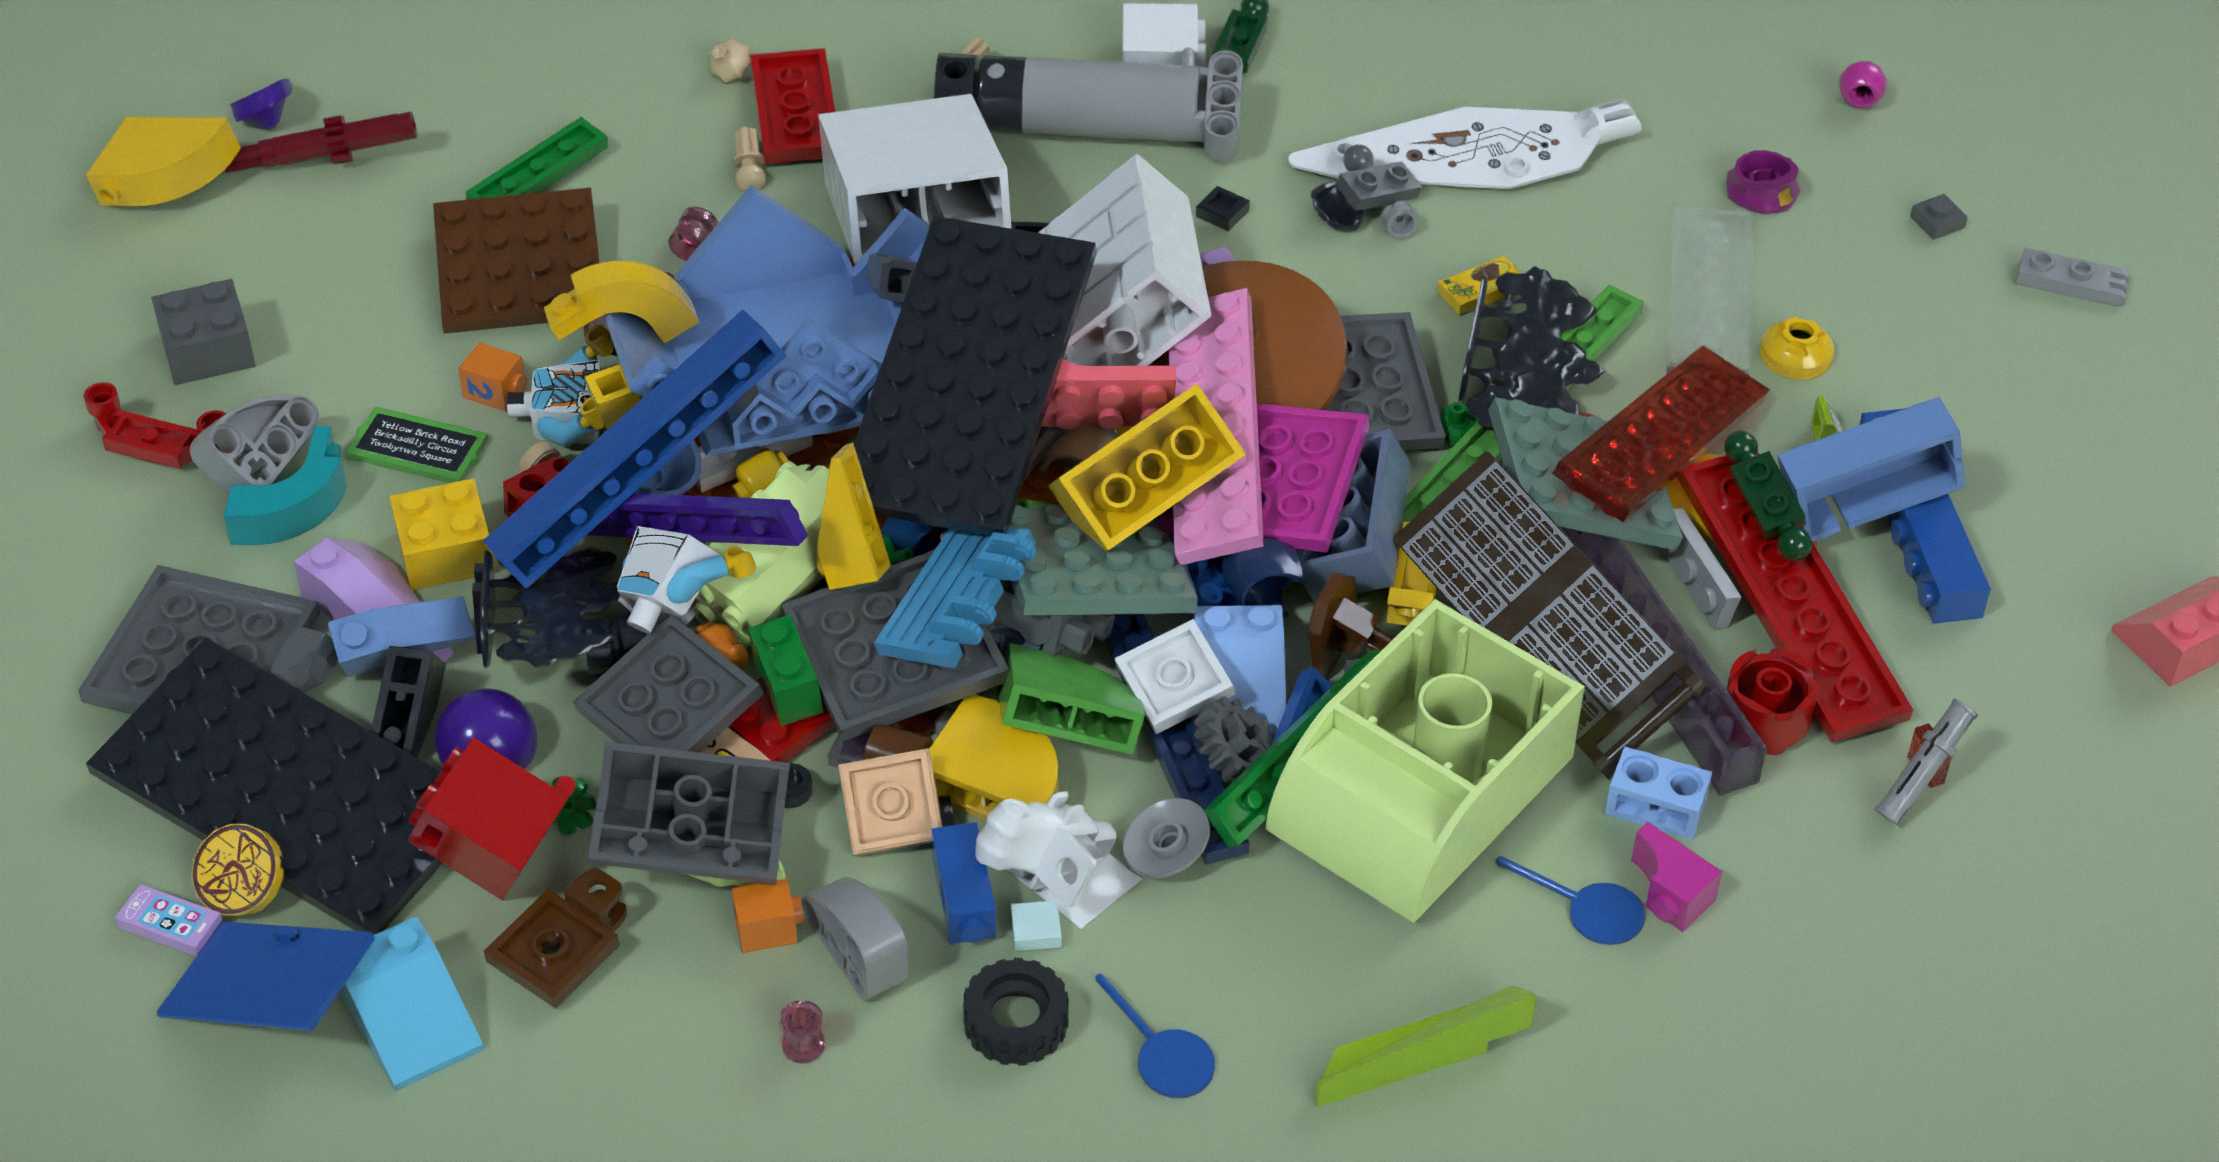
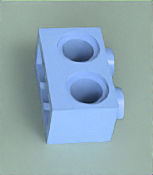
(1658, 792)

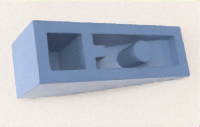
(429, 626)

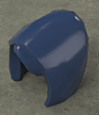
(1261, 573)

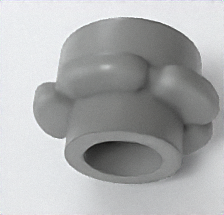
(1402, 227)

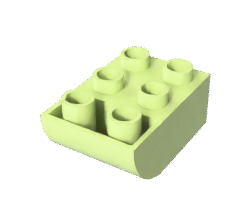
(1425, 759)

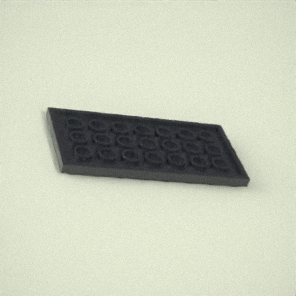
(970, 374)
(251, 750)

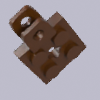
(576, 922)

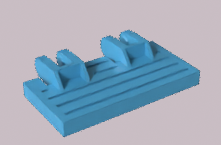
(954, 596)

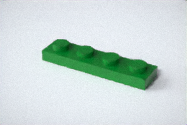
(544, 162)

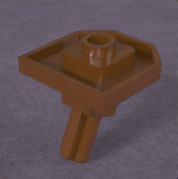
(1341, 625)

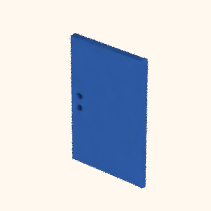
(266, 975)

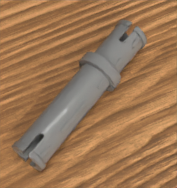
(1925, 763)

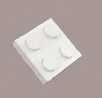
(1174, 675)

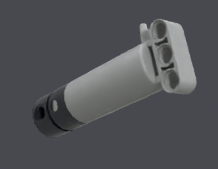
(1103, 97)

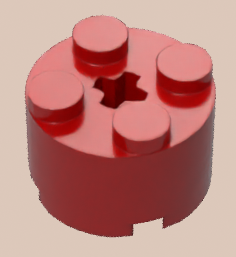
(1775, 696)

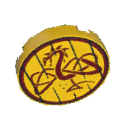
(237, 870)

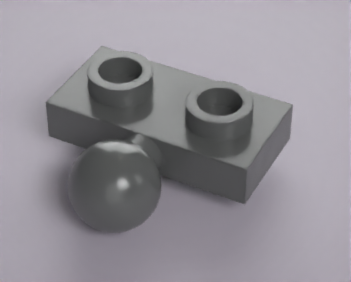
(1374, 186)

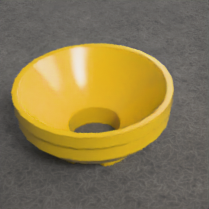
(1793, 356)

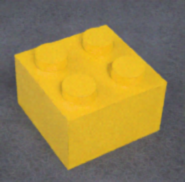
(440, 532)

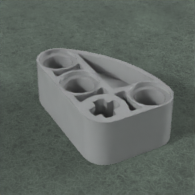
(245, 438)
(859, 935)

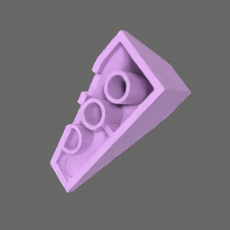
(353, 579)

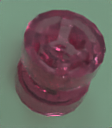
(691, 231)

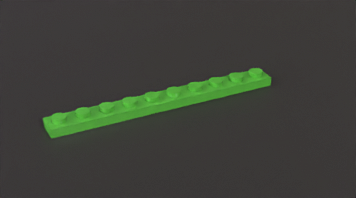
(1613, 316)

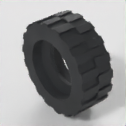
(1016, 979)

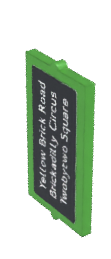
(417, 445)

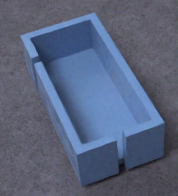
(1876, 467)

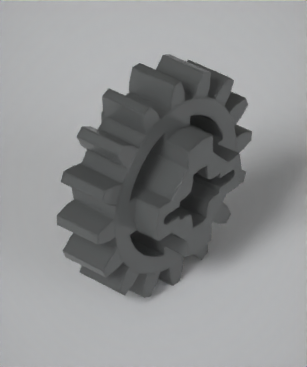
(1231, 736)

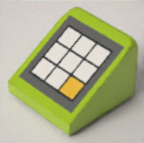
(1824, 420)

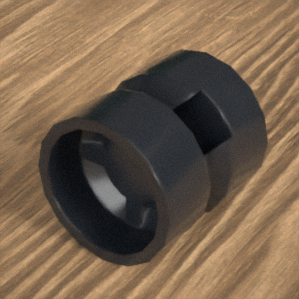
(605, 656)

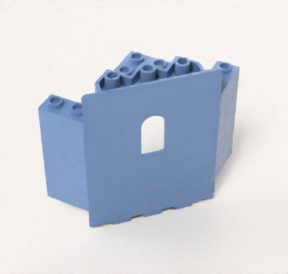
(805, 299)

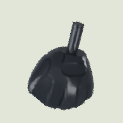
(1335, 208)

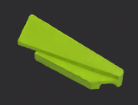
(1424, 1044)

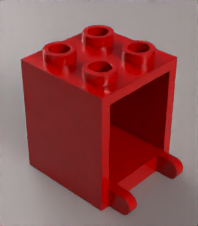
(486, 816)

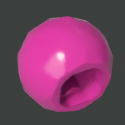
(1862, 84)

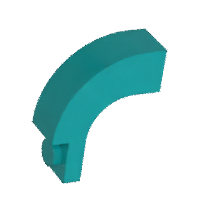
(293, 505)

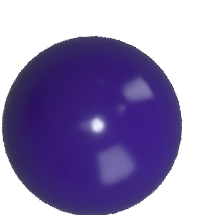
(491, 718)

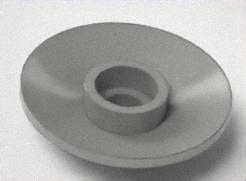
(1166, 837)

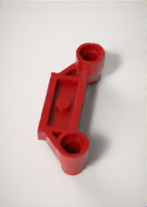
(141, 435)

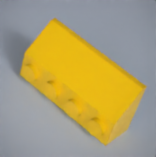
(1147, 469)

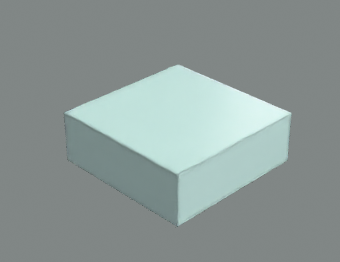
(1036, 925)

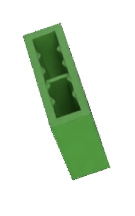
(1068, 700)

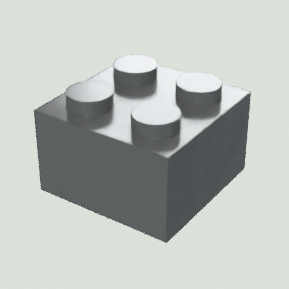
(203, 331)

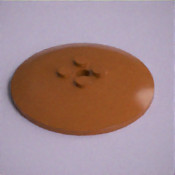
(1295, 333)

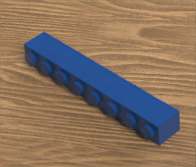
(634, 448)

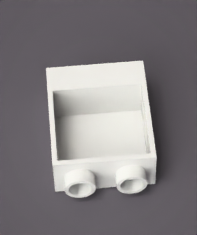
(1146, 271)

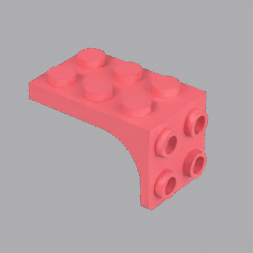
(1108, 395)

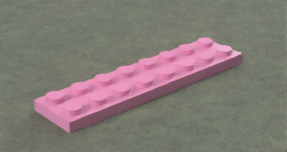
(1219, 357)

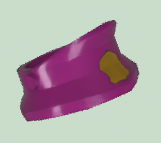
(1763, 182)

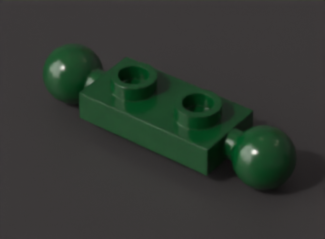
(1245, 30)
(1768, 495)

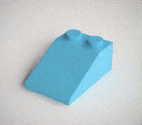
(409, 1006)

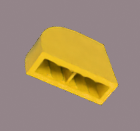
(161, 159)
(990, 762)

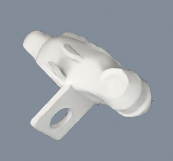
(1047, 842)

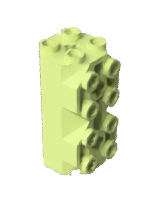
(780, 571)

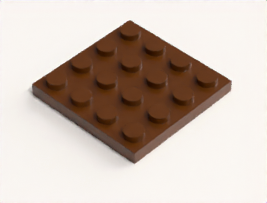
(510, 256)

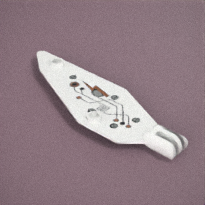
(1483, 145)

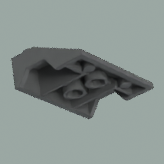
(689, 813)

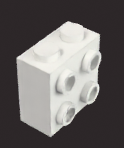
(1161, 33)

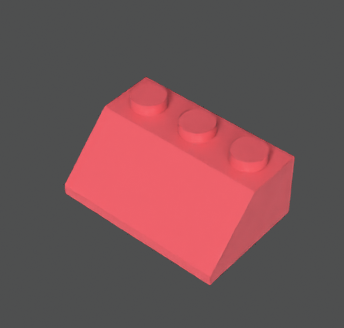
(2176, 633)

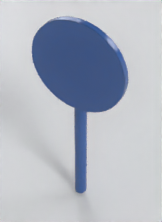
(1598, 911)
(1170, 1061)

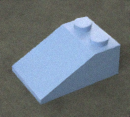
(1251, 653)

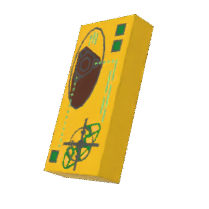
(1463, 289)

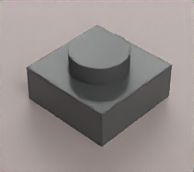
(1938, 216)

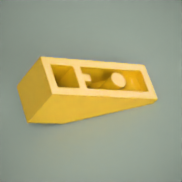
(849, 534)

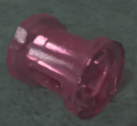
(807, 1026)

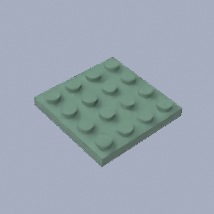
(1532, 445)
(1083, 579)

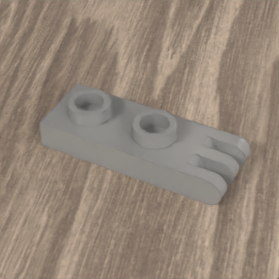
(2073, 277)

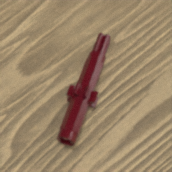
(333, 140)

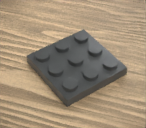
(669, 692)

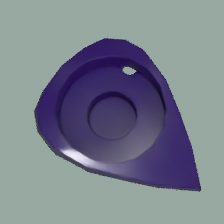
(263, 106)

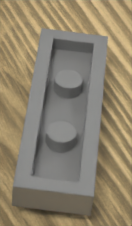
(1703, 575)

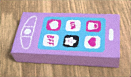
(168, 920)

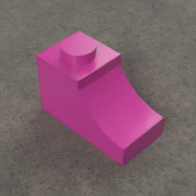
(1678, 878)

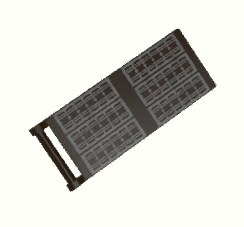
(1532, 586)

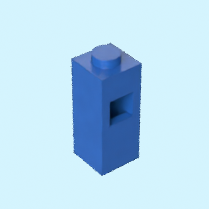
(963, 884)

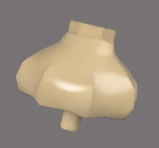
(729, 60)

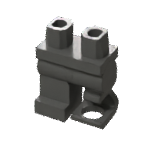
(1053, 631)

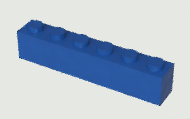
(1938, 556)

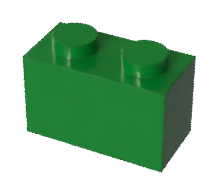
(785, 670)

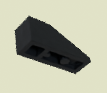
(408, 697)

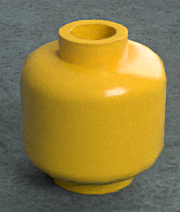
(758, 472)

